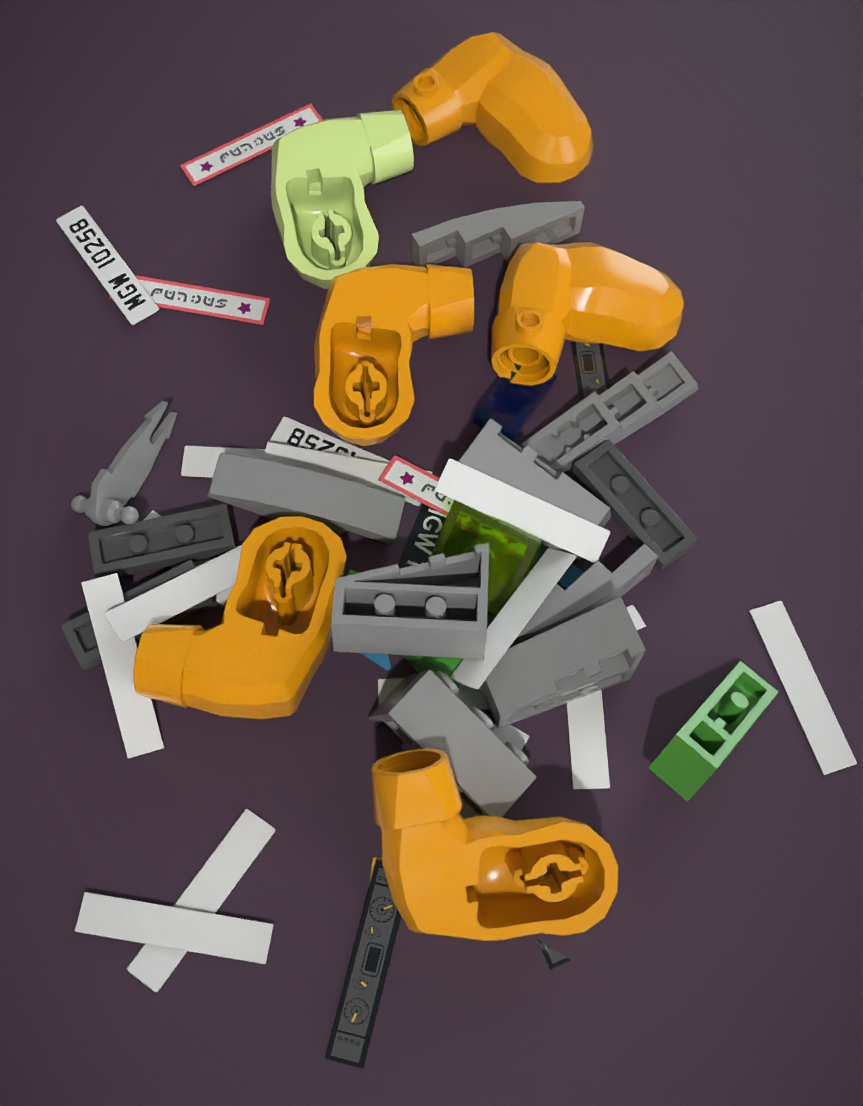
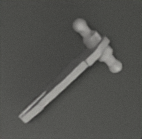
(126, 473)

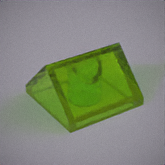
(510, 549)

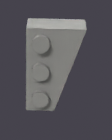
(519, 468)
(415, 609)
(564, 664)
(431, 716)

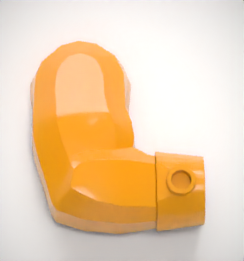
(510, 101)
(577, 296)
(368, 339)
(269, 630)
(483, 872)

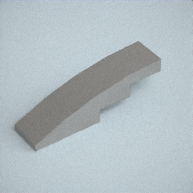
(497, 231)
(613, 414)
(292, 491)
(588, 592)

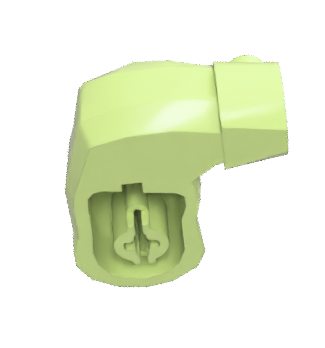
(321, 192)

